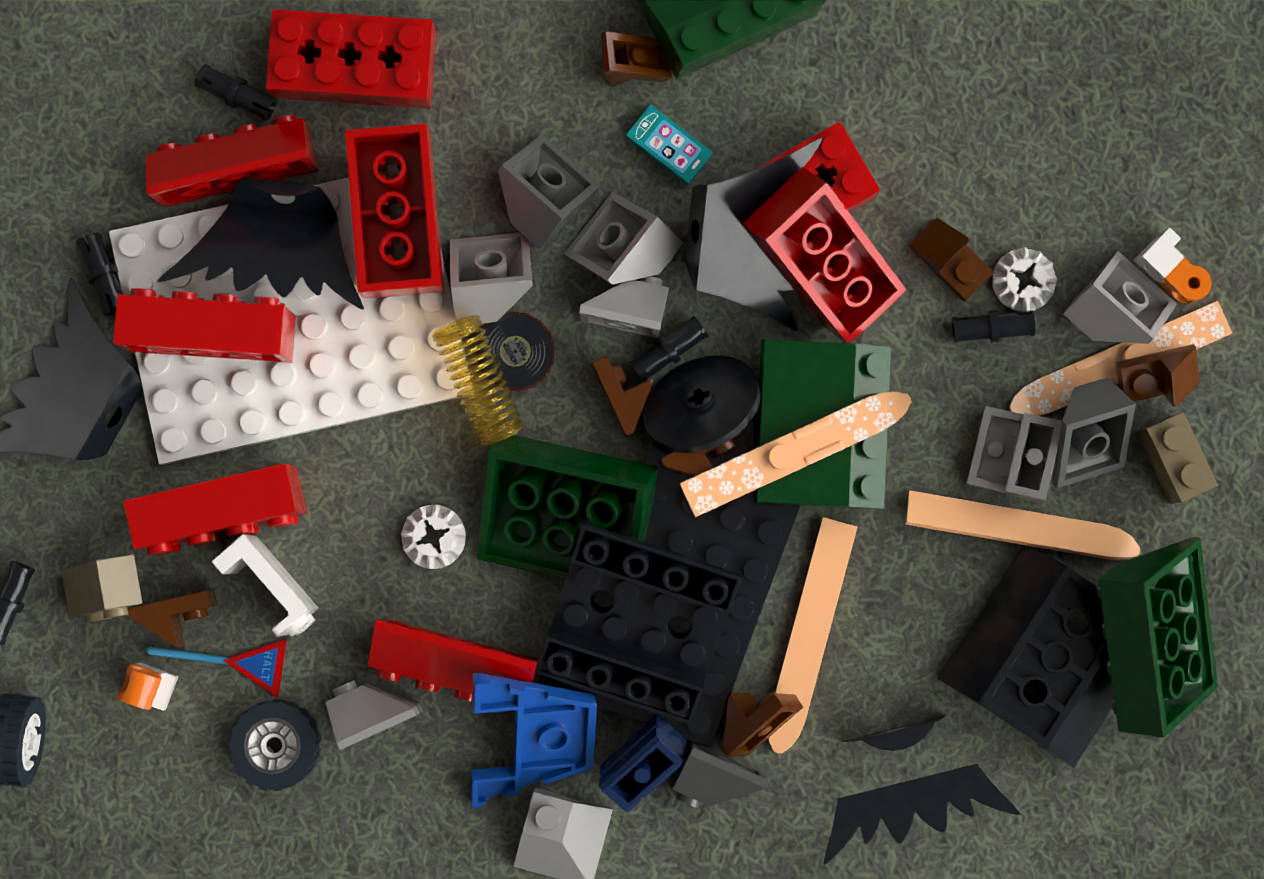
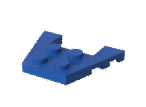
(550, 734)

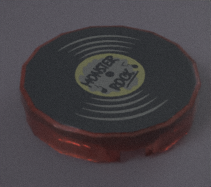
(521, 349)

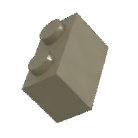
(1177, 458)
(102, 588)

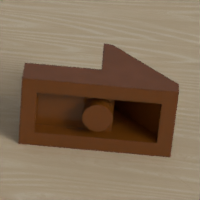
(633, 58)
(951, 258)
(1160, 373)
(626, 404)
(694, 463)
(163, 616)
(753, 722)

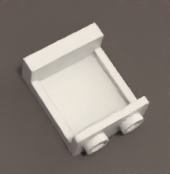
(252, 552)

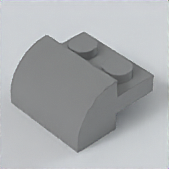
(1015, 454)

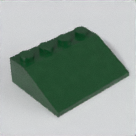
(709, 30)
(808, 383)
(544, 494)
(1158, 637)

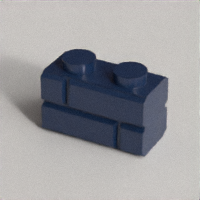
(642, 763)

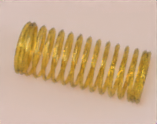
(454, 332)

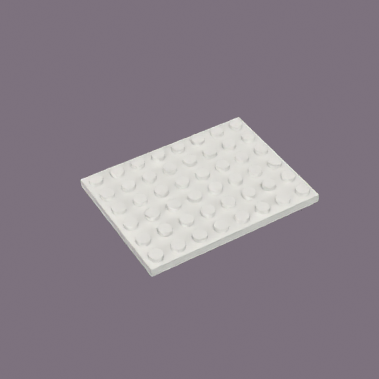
(344, 358)

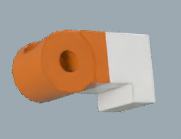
(1172, 270)
(147, 687)

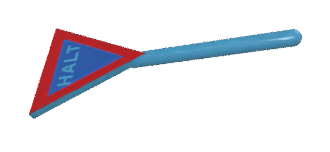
(260, 665)

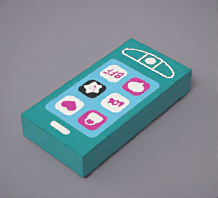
(669, 144)

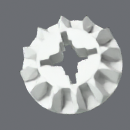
(1006, 284)
(450, 544)

